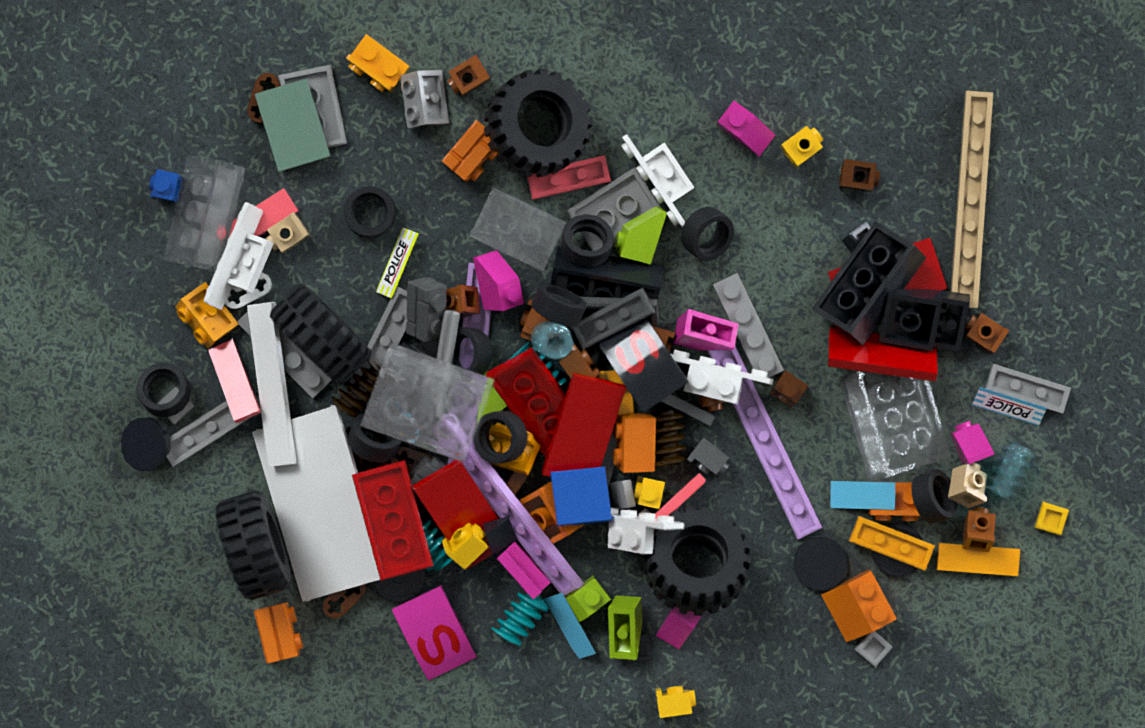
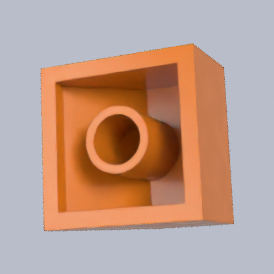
(541, 508)
(858, 606)

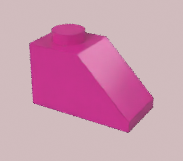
(745, 128)
(497, 282)
(704, 332)
(971, 442)
(677, 627)

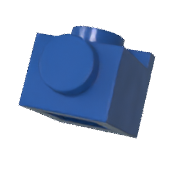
(165, 185)

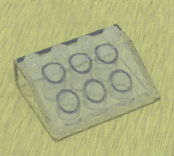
(427, 402)
(893, 422)

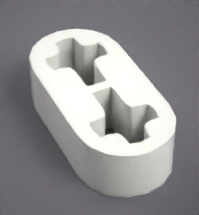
(250, 297)

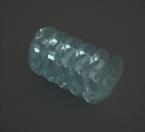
(554, 349)
(1009, 470)

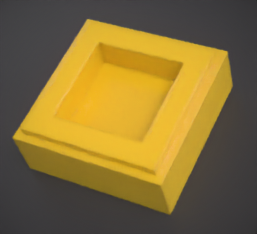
(1051, 518)

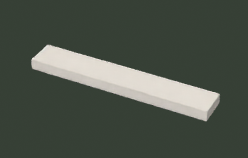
(271, 385)

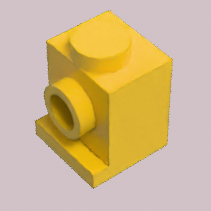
(795, 152)
(648, 492)
(465, 544)
(675, 701)

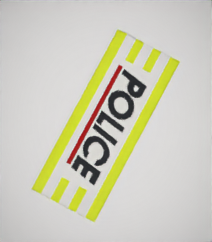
(397, 262)

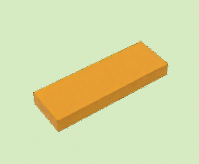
(891, 543)
(996, 561)

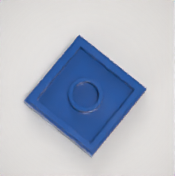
(580, 496)

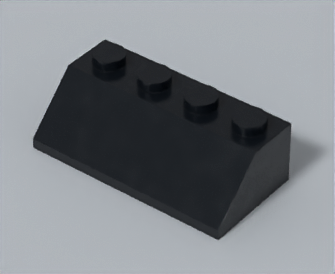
(611, 279)
(860, 289)

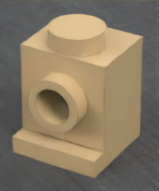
(297, 233)
(968, 485)

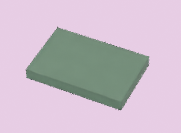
(292, 125)

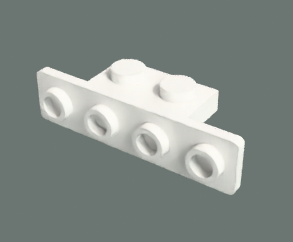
(665, 175)
(241, 259)
(717, 381)
(636, 532)

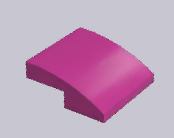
(524, 569)

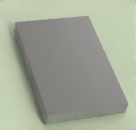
(326, 101)
(616, 204)

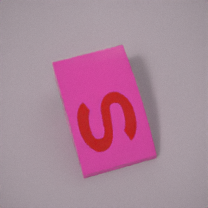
(434, 632)

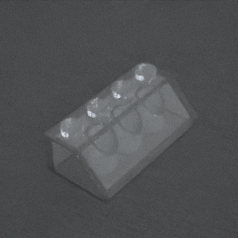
(204, 213)

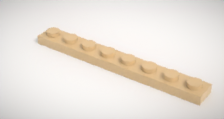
(971, 194)

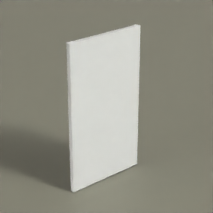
(320, 507)

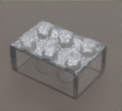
(518, 230)

